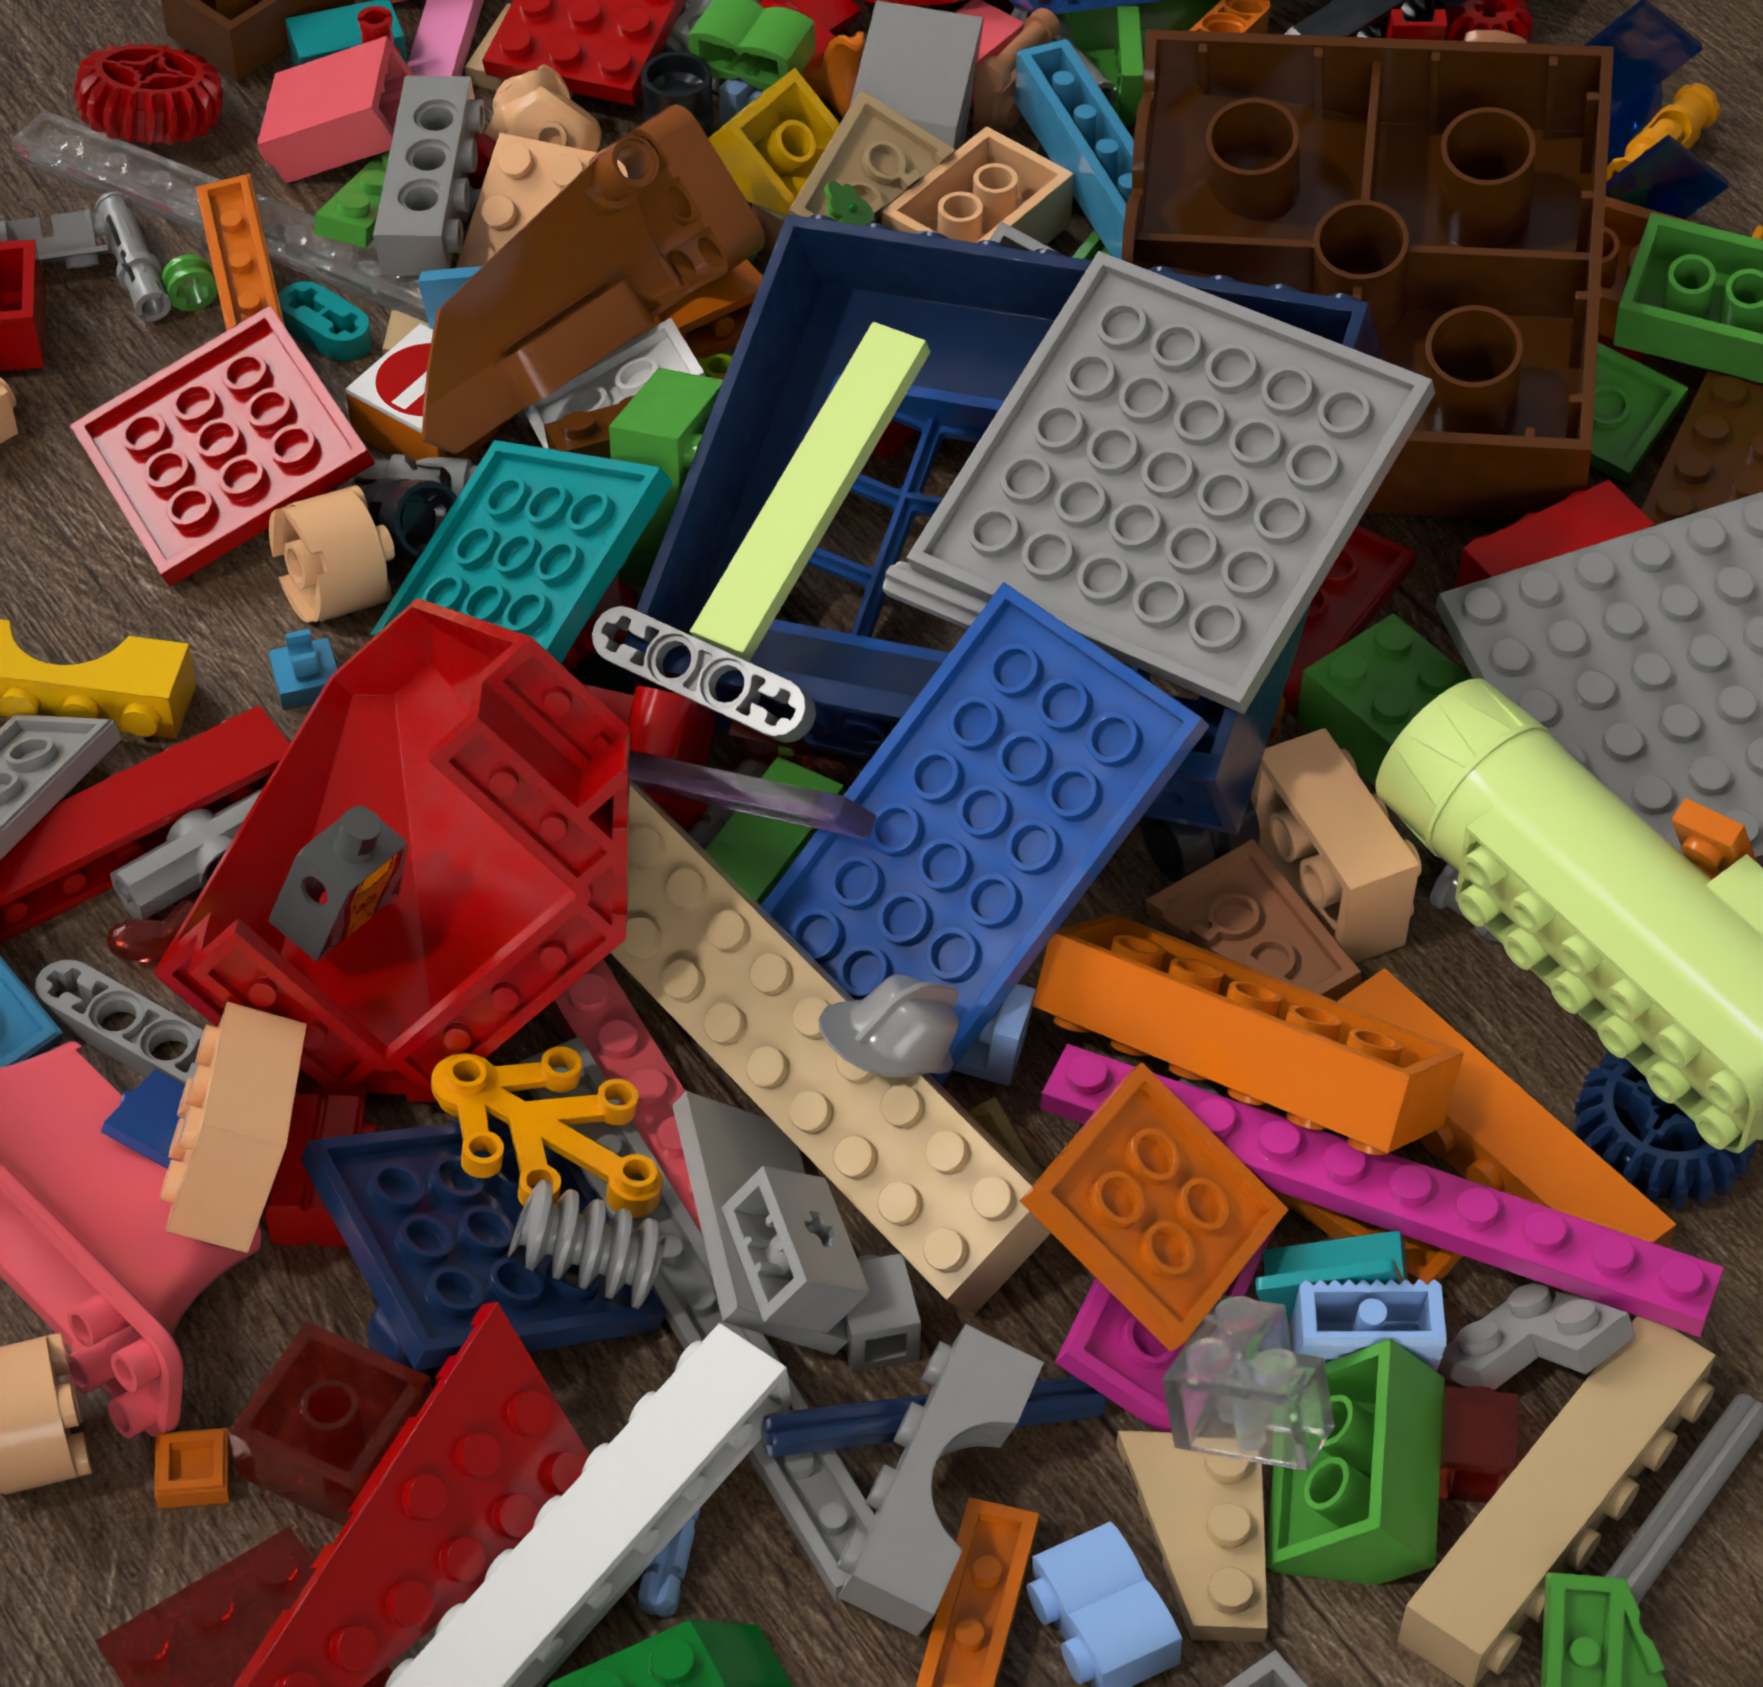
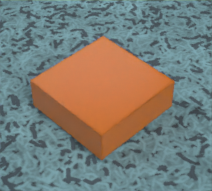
(192, 1468)

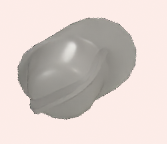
(896, 1028)

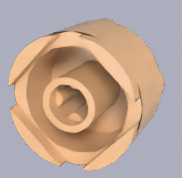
(331, 554)
(38, 1417)

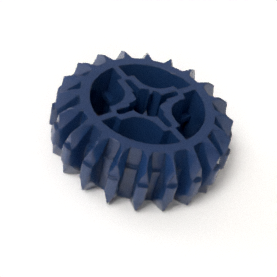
(1651, 1139)

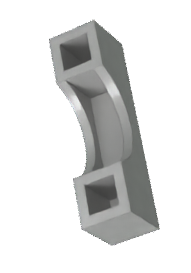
(906, 1554)

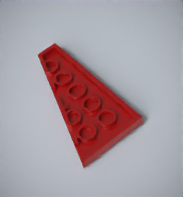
(430, 1517)

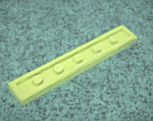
(810, 491)

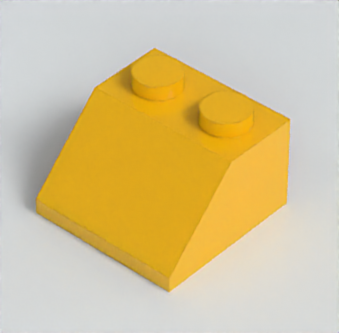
(776, 142)

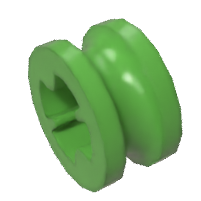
(187, 268)

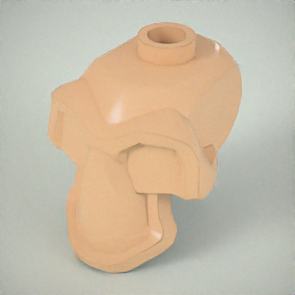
(541, 109)

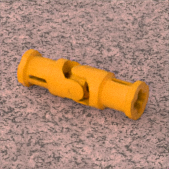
(1692, 109)

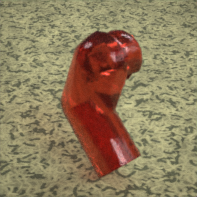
(146, 939)

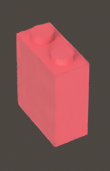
(333, 110)

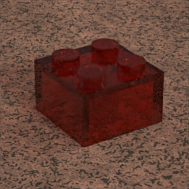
(324, 1421)

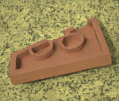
(1255, 917)

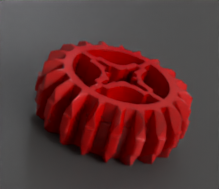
(148, 93)

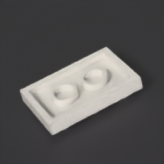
(616, 376)

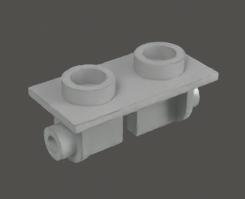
(72, 239)

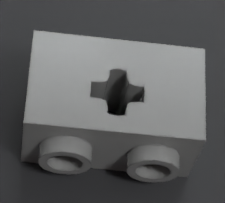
(795, 1249)

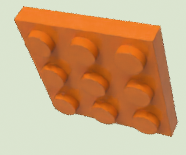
(1155, 1206)

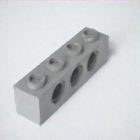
(428, 175)

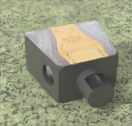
(359, 867)

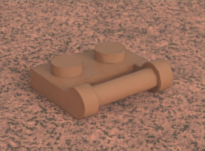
(997, 75)

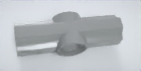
(182, 862)

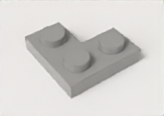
(1533, 1325)

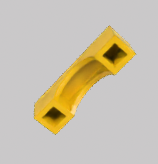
(137, 684)

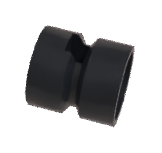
(679, 80)
(409, 511)
(1186, 848)

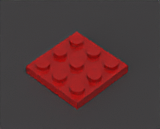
(590, 43)

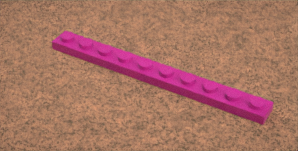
(1424, 1202)

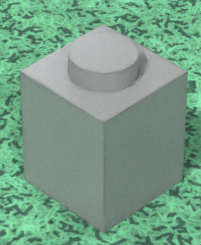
(886, 1322)

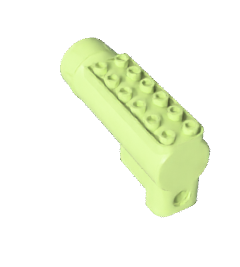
(1593, 902)

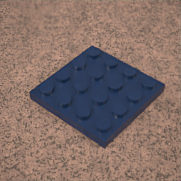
(442, 1239)

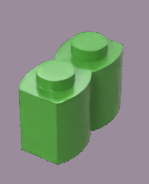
(752, 41)

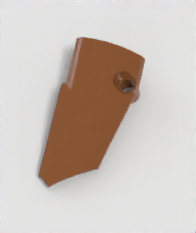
(585, 276)

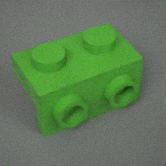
(1124, 63)

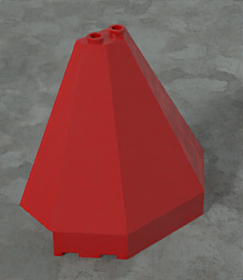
(511, 870)

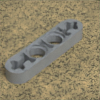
(703, 673)
(104, 997)

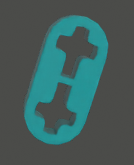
(330, 316)

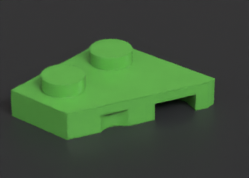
(1595, 1635)

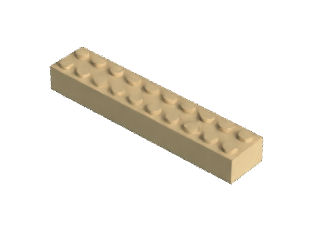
(755, 1005)

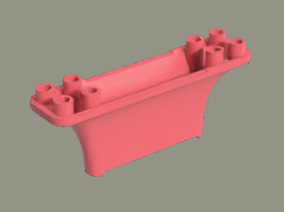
(92, 1240)

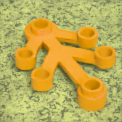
(544, 1124)

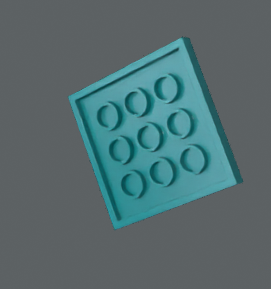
(535, 541)

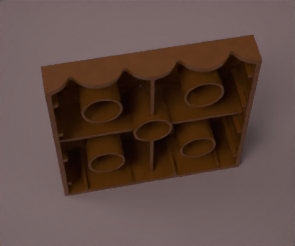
(1420, 180)

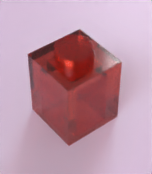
(1477, 1442)

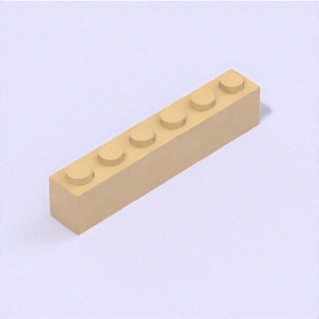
(1556, 1501)

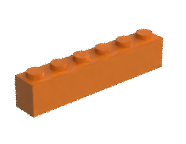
(1506, 1137)

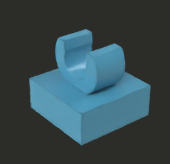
(301, 668)

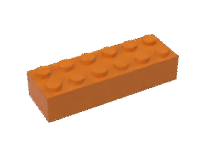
(1248, 1033)

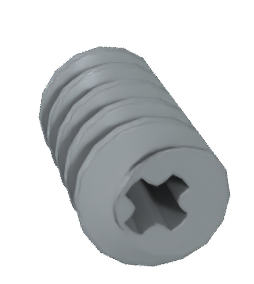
(589, 1242)

